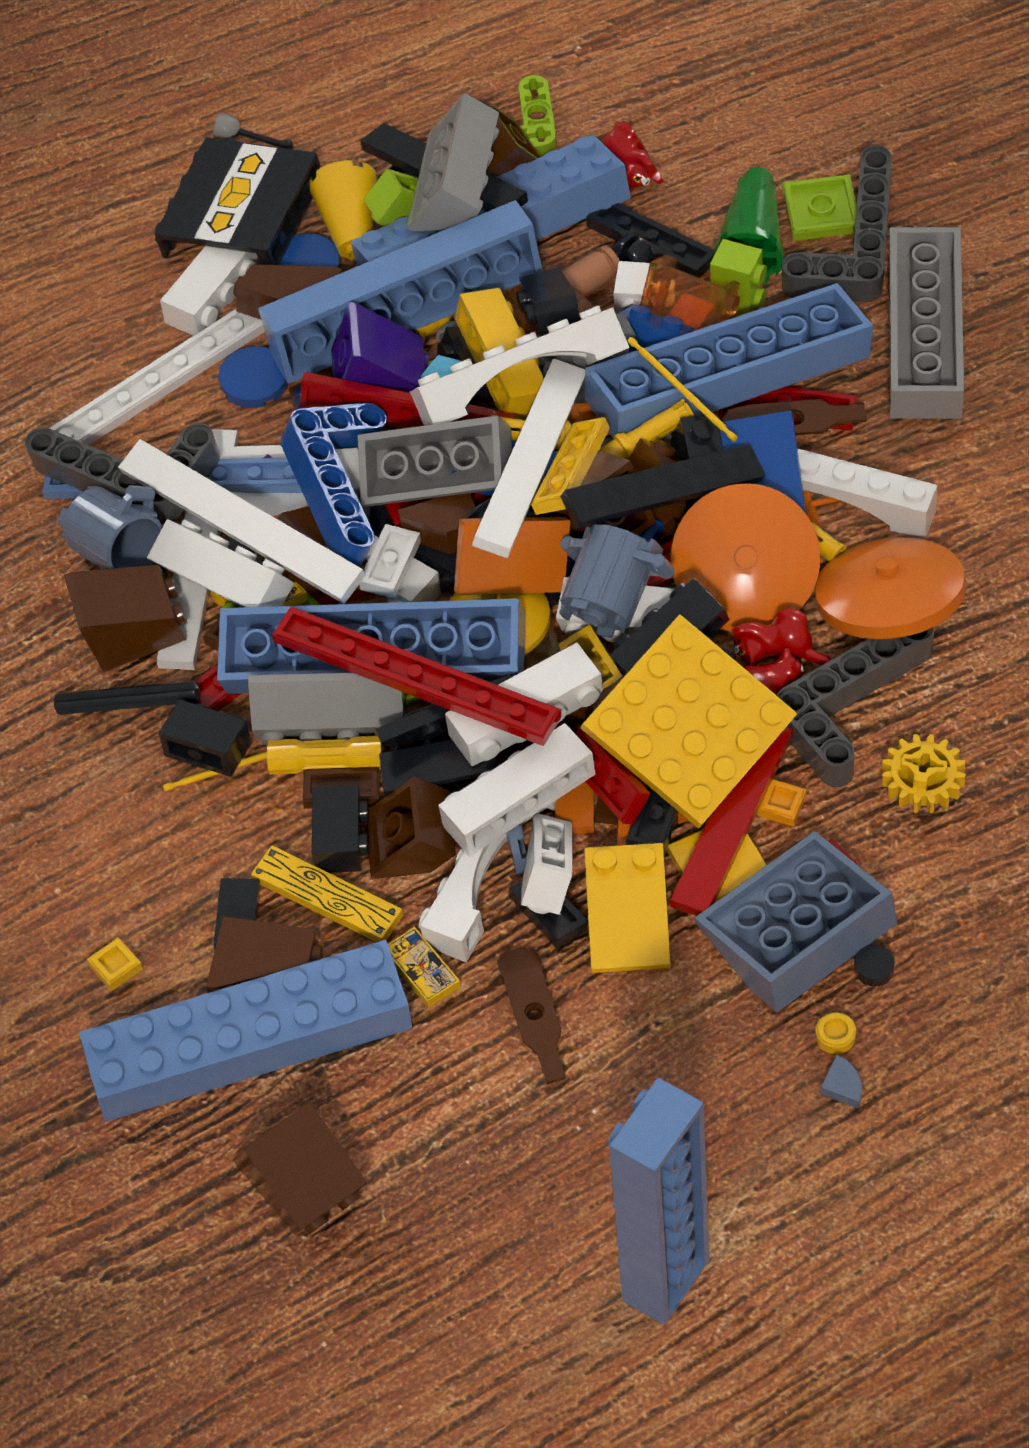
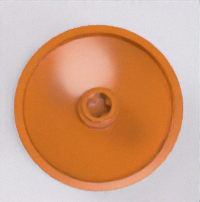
(748, 551)
(890, 588)

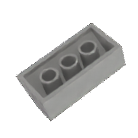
(454, 166)
(420, 460)
(320, 706)

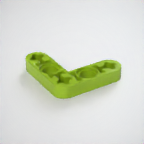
(543, 127)

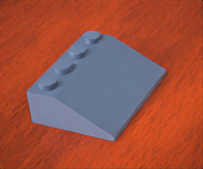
(798, 920)

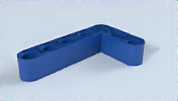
(310, 450)

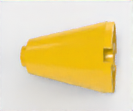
(339, 198)

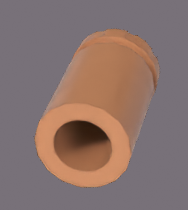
(593, 270)

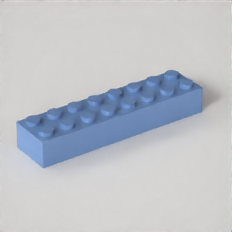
(559, 192)
(404, 286)
(733, 359)
(466, 635)
(245, 1030)
(660, 1199)

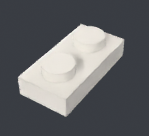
(390, 560)

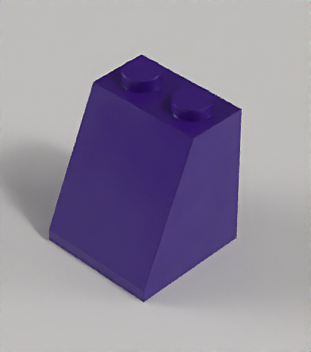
(377, 351)

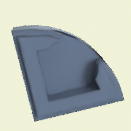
(517, 848)
(843, 1083)

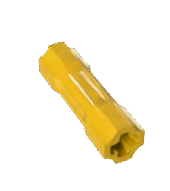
(295, 756)

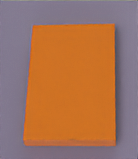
(533, 565)

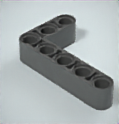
(863, 272)
(85, 466)
(843, 690)

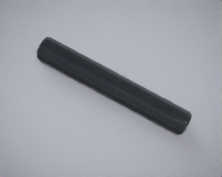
(126, 697)

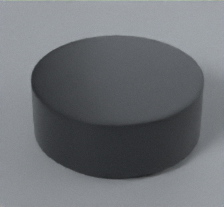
(874, 965)

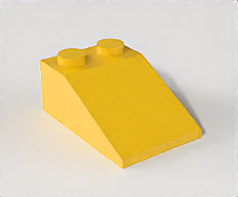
(627, 908)

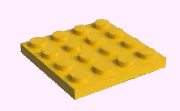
(688, 721)

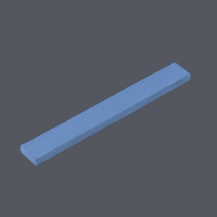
(235, 475)

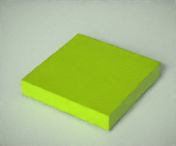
(820, 207)

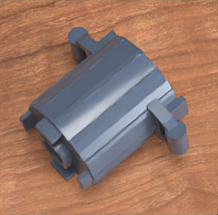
(111, 528)
(609, 576)

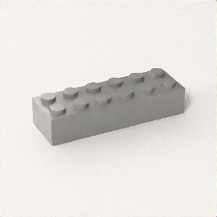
(926, 323)

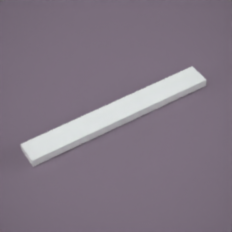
(160, 377)
(529, 459)
(242, 521)
(192, 596)

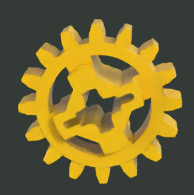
(923, 773)

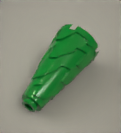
(754, 218)

